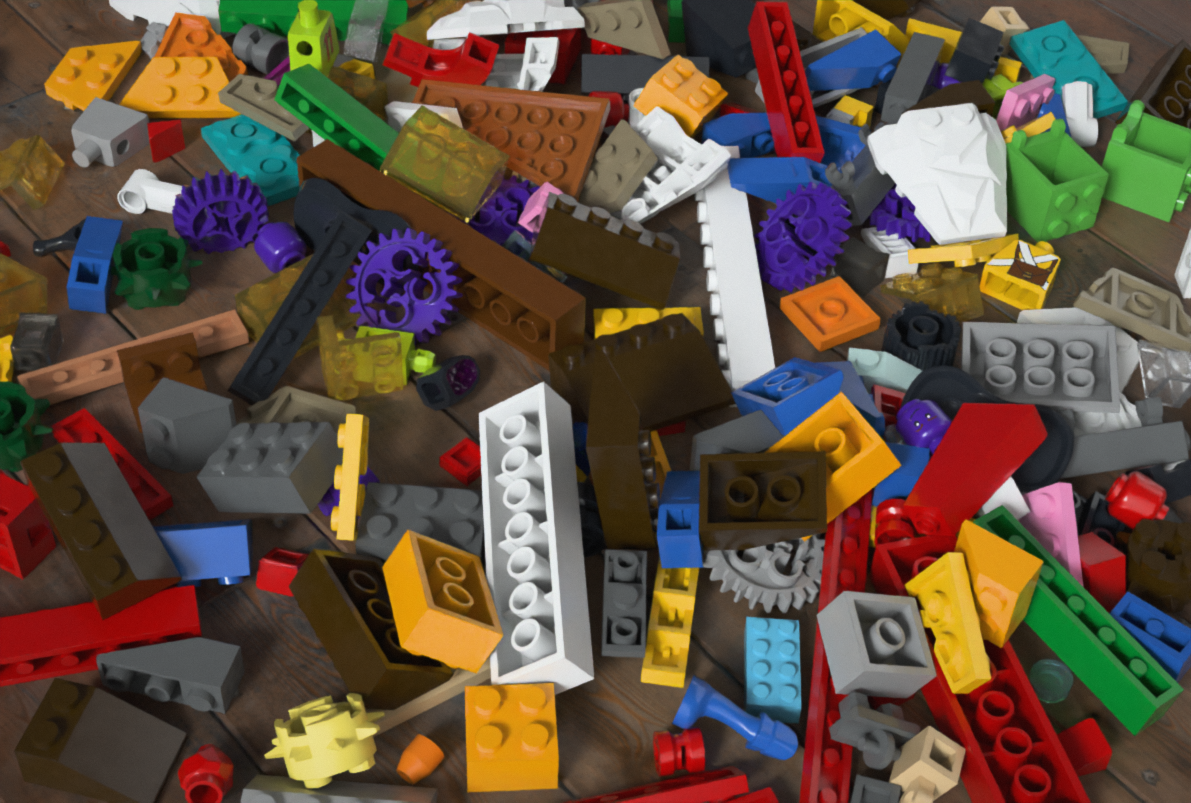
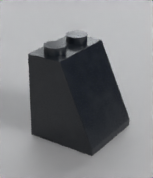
(720, 32)

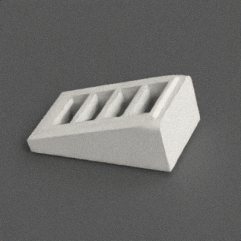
(897, 248)

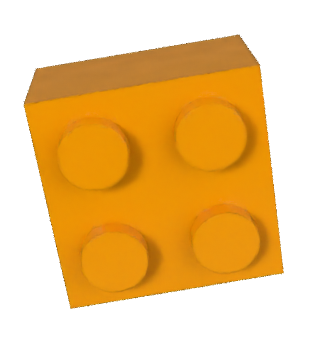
(683, 94)
(511, 737)

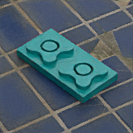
(1061, 55)
(258, 153)

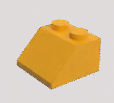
(1000, 580)

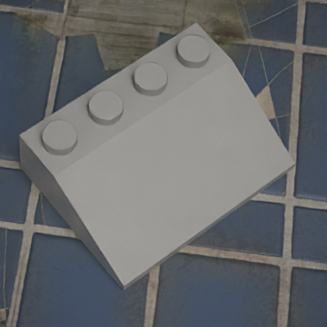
(1045, 364)

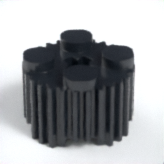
(922, 336)

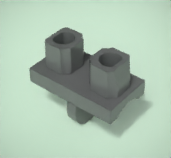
(874, 732)

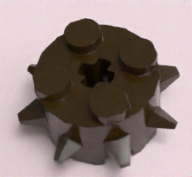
(1159, 563)

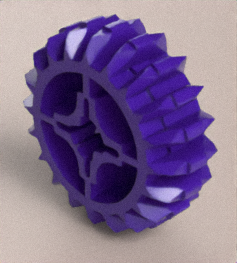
(220, 212)

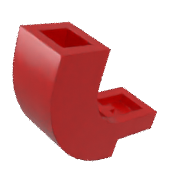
(466, 64)

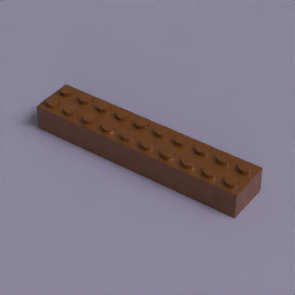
(497, 286)

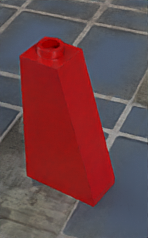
(972, 463)

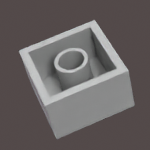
(875, 645)

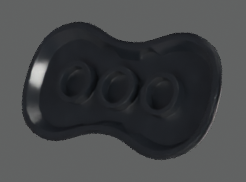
(320, 204)
(953, 387)

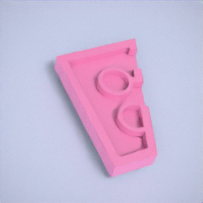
(1025, 101)
(1054, 524)

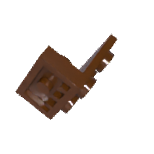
(150, 362)

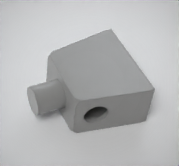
(108, 133)

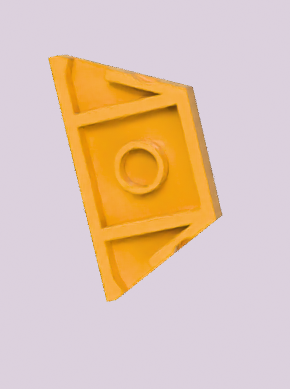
(91, 73)
(180, 89)

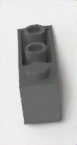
(180, 671)

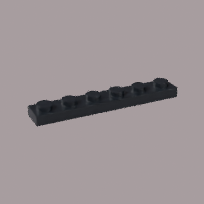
(299, 310)

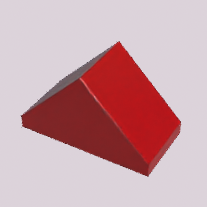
(1102, 570)

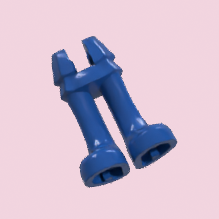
(762, 733)

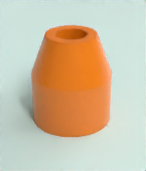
(419, 760)

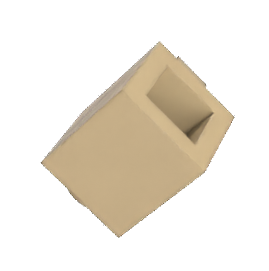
(1007, 21)
(927, 766)

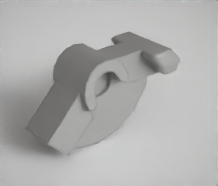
(153, 38)

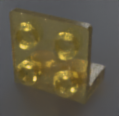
(30, 169)
(942, 289)
(360, 364)

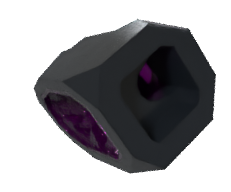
(448, 382)

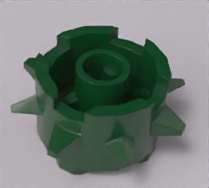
(153, 269)
(20, 425)

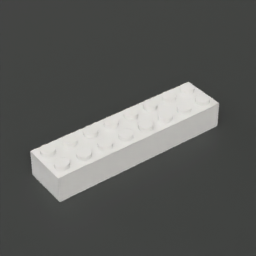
(534, 541)

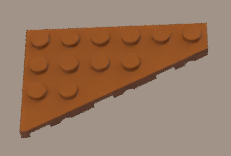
(542, 132)

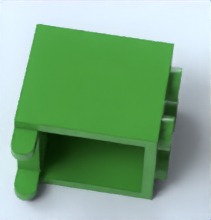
(1149, 164)
(1052, 183)

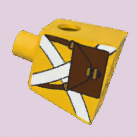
(1021, 274)

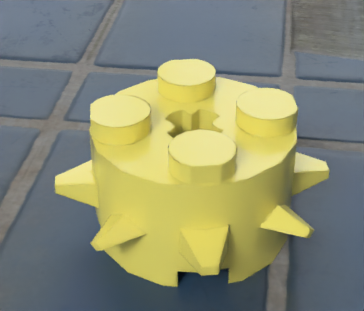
(326, 739)

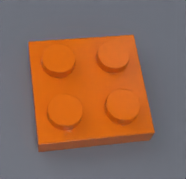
(829, 313)

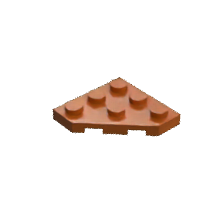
(194, 37)

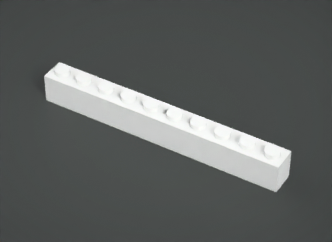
(735, 281)

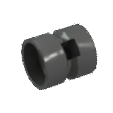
(260, 48)

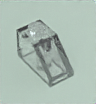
(366, 29)
(1165, 372)

